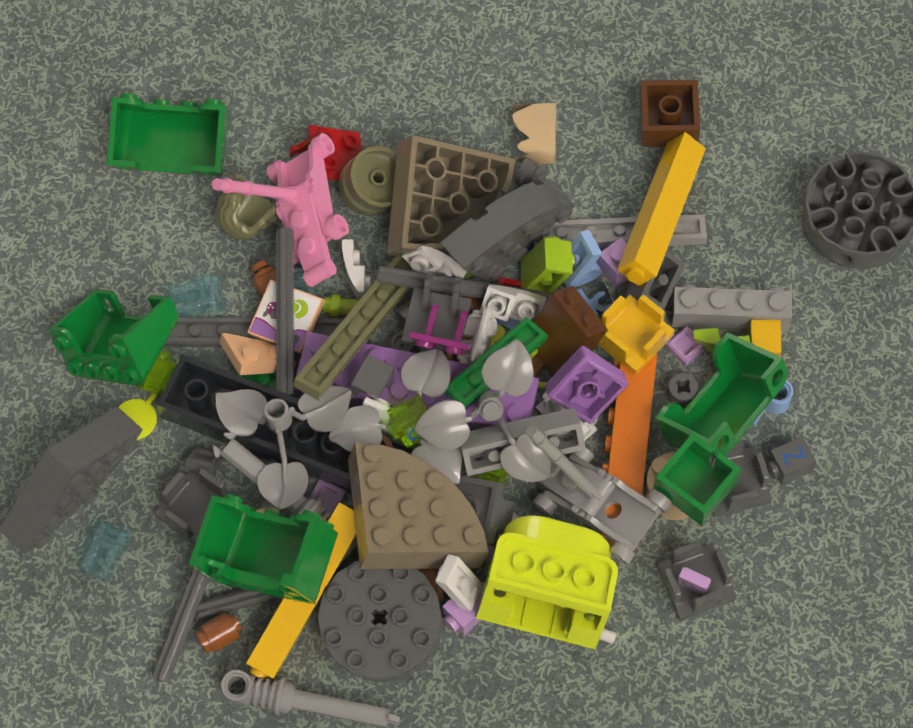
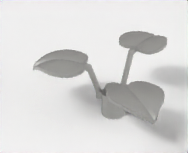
(422, 373)
(245, 408)
(447, 427)

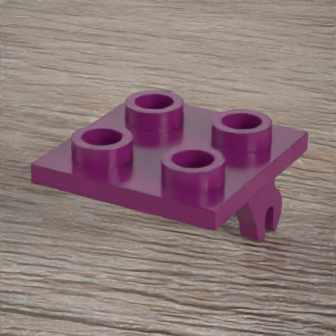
(429, 341)

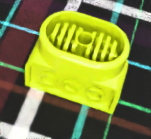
(550, 581)

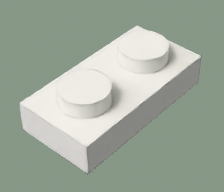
(459, 582)

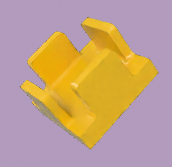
(634, 331)

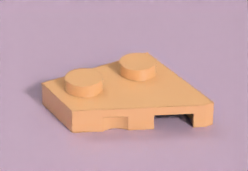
(249, 354)

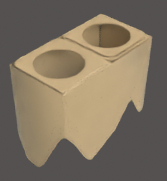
(539, 124)

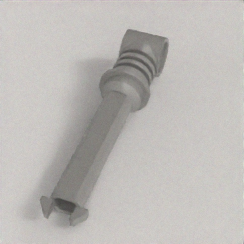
(252, 466)
(283, 697)

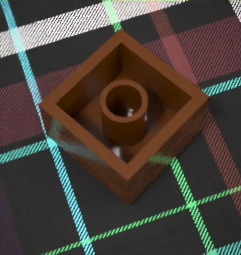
(668, 111)

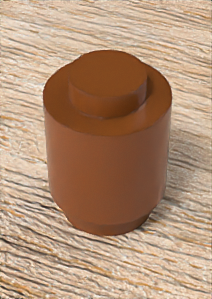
(218, 632)

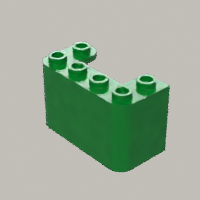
(264, 549)

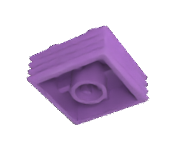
(571, 388)

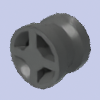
(530, 172)
(685, 395)

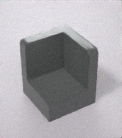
(372, 377)

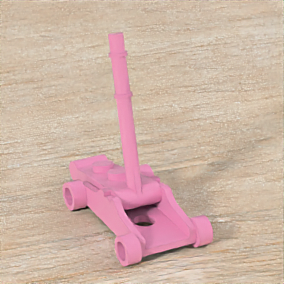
(302, 205)

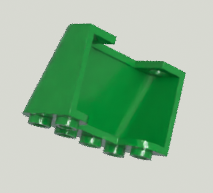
(168, 136)
(108, 343)
(730, 400)

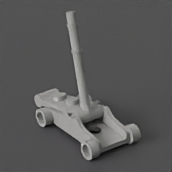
(589, 491)

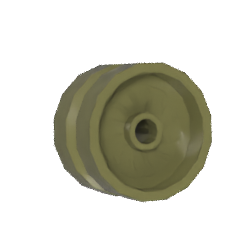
(368, 181)

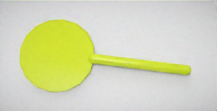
(141, 413)

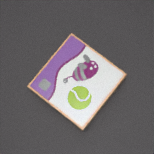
(306, 312)

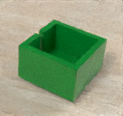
(693, 483)

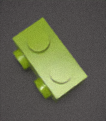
(547, 265)

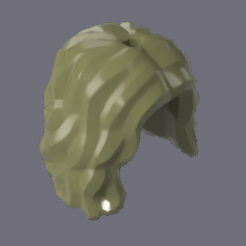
(242, 214)

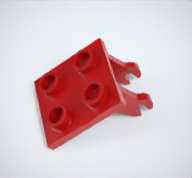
(346, 145)

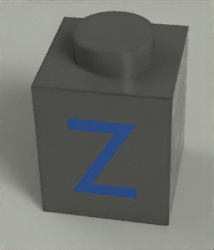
(791, 461)

